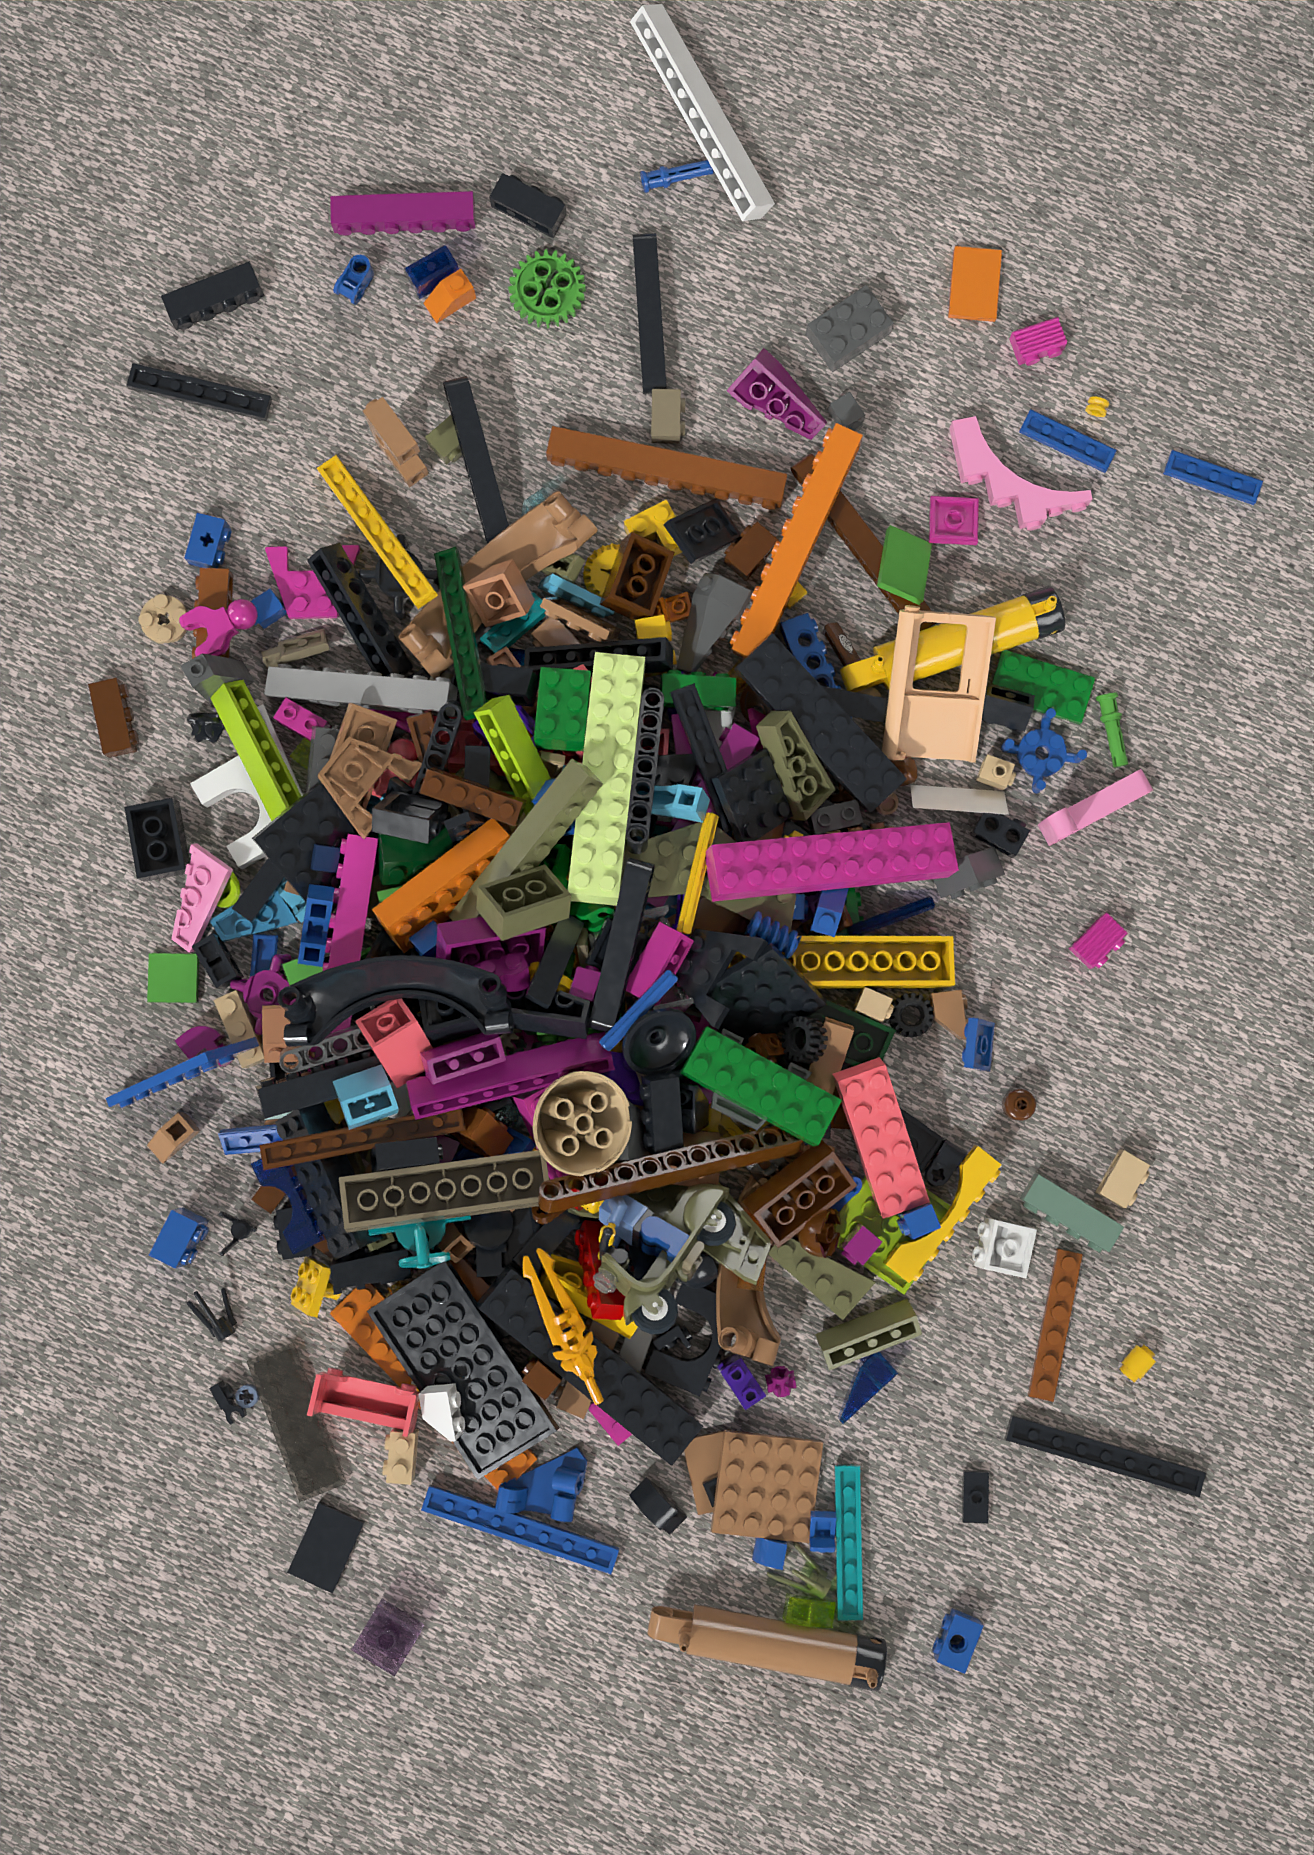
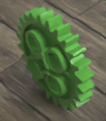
(566, 297)

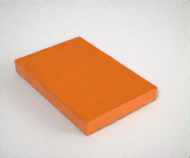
(974, 283)

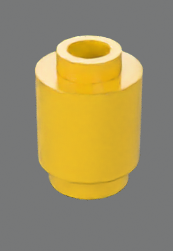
(1137, 1363)

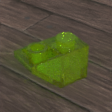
(808, 1611)

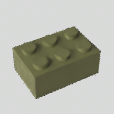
(523, 902)

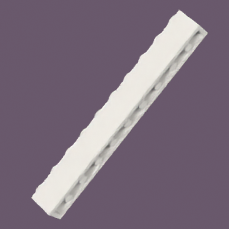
(702, 112)

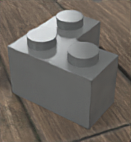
(974, 872)

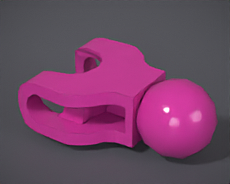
(220, 624)

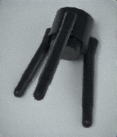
(240, 1230)
(219, 1327)

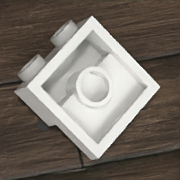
(1004, 1247)

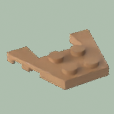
(355, 771)

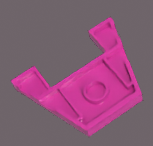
(301, 590)

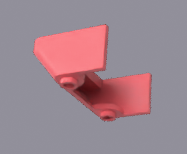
(365, 1400)

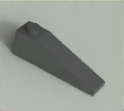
(712, 610)

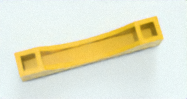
(974, 1174)

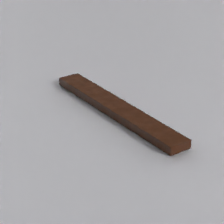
(358, 1139)

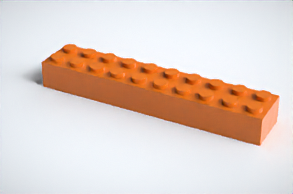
(798, 539)

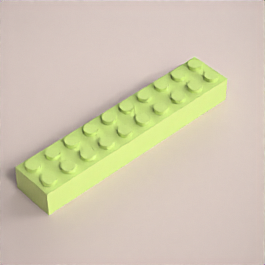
(610, 755)

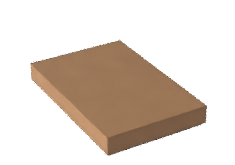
(703, 1464)

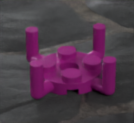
(255, 986)

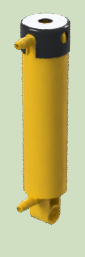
(942, 646)

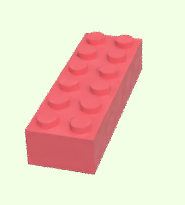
(881, 1137)

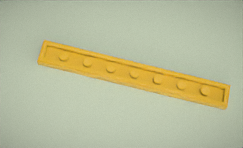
(377, 532)

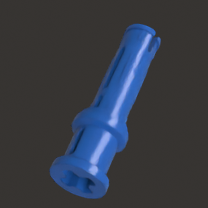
(665, 176)

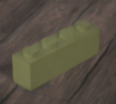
(868, 1334)

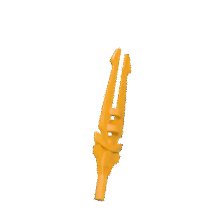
(576, 1351)

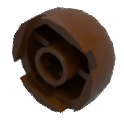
(820, 1234)

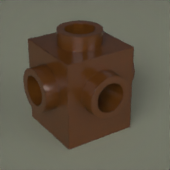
(767, 1046)

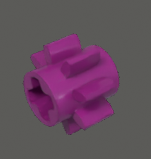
(780, 1381)

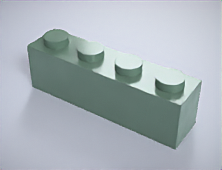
(1071, 1213)

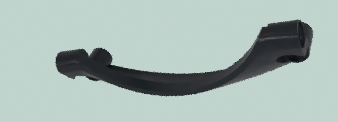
(342, 991)

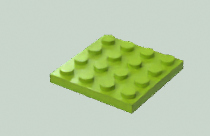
(863, 1210)

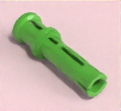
(1111, 718)

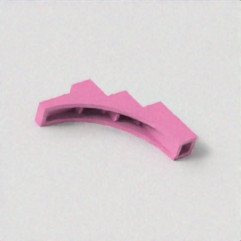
(1031, 502)

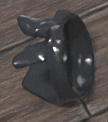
(205, 726)

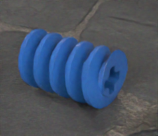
(771, 933)

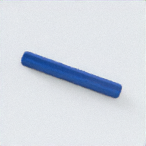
(639, 1009)

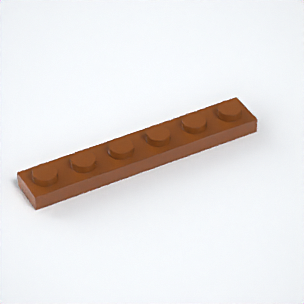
(1055, 1325)

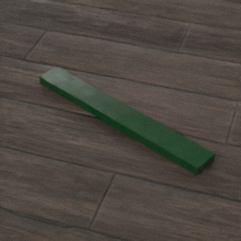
(460, 631)

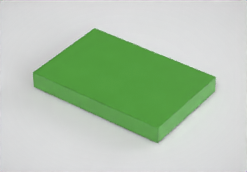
(904, 565)

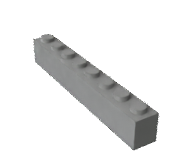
(367, 691)

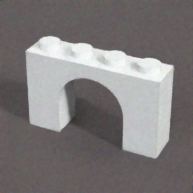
(219, 784)

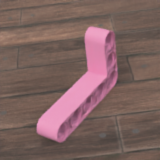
(1094, 807)

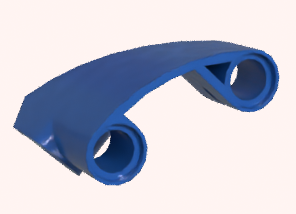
(547, 1488)

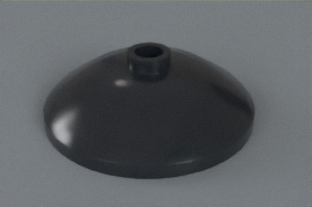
(659, 1041)

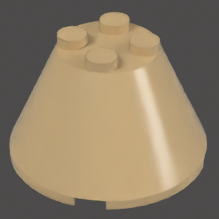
(582, 1123)

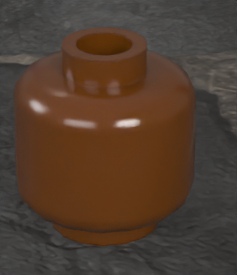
(1010, 1107)

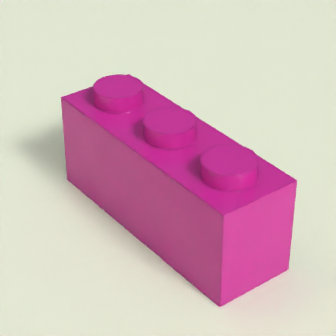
(663, 952)

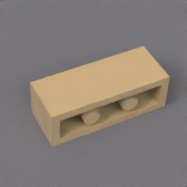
(240, 1026)

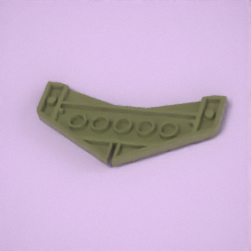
(673, 862)
(741, 1254)

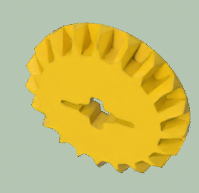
(597, 566)

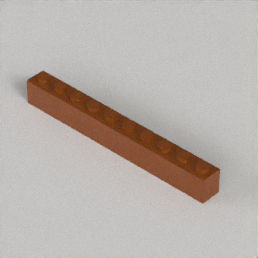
(666, 467)

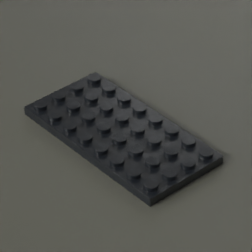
(450, 1341)

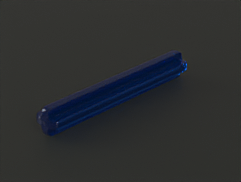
(892, 916)

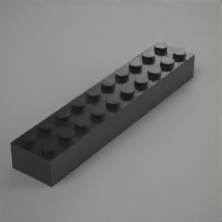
(626, 1392)

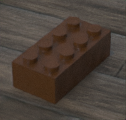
(799, 1193)

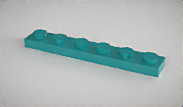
(848, 1542)

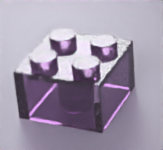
(388, 1637)

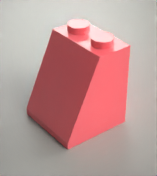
(395, 1040)

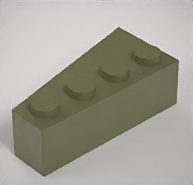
(795, 763)
(827, 1279)

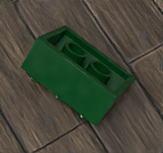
(404, 859)

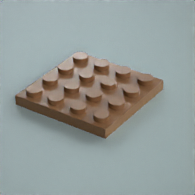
(766, 1486)

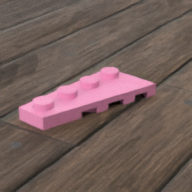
(200, 896)

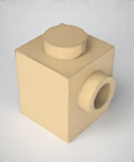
(996, 772)

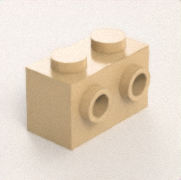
(401, 1457)

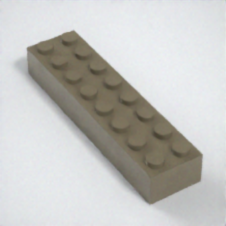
(442, 1191)

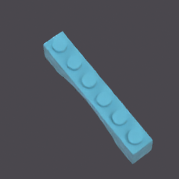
(679, 802)

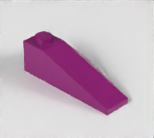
(774, 392)

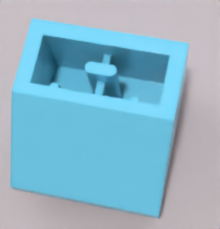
(366, 1096)

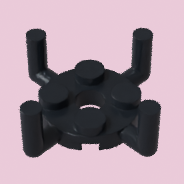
(389, 584)

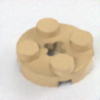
(150, 619)

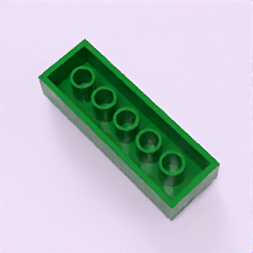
(760, 1086)

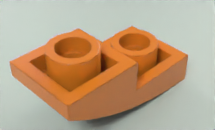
(674, 607)

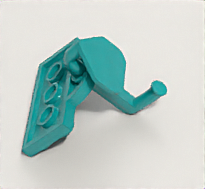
(415, 1239)

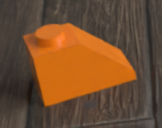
(449, 296)

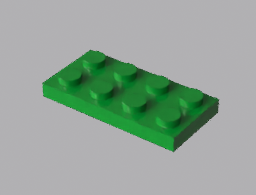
(1052, 685)

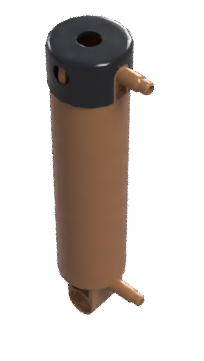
(773, 1645)

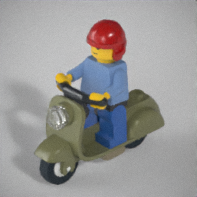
(676, 1241)

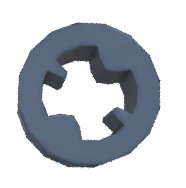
(242, 1401)

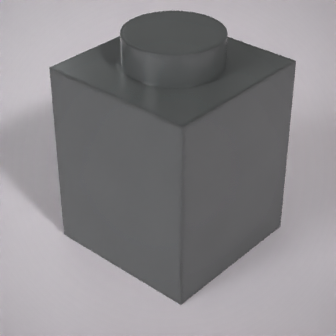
(847, 412)

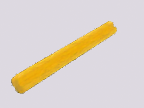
(697, 874)

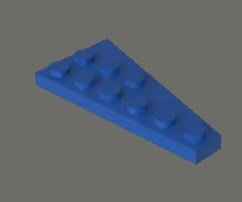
(190, 1069)

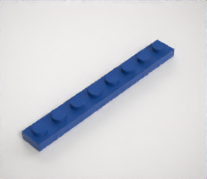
(520, 1529)

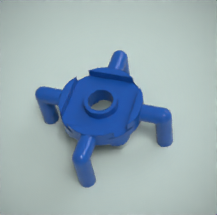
(1051, 742)

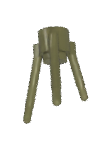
(815, 1584)

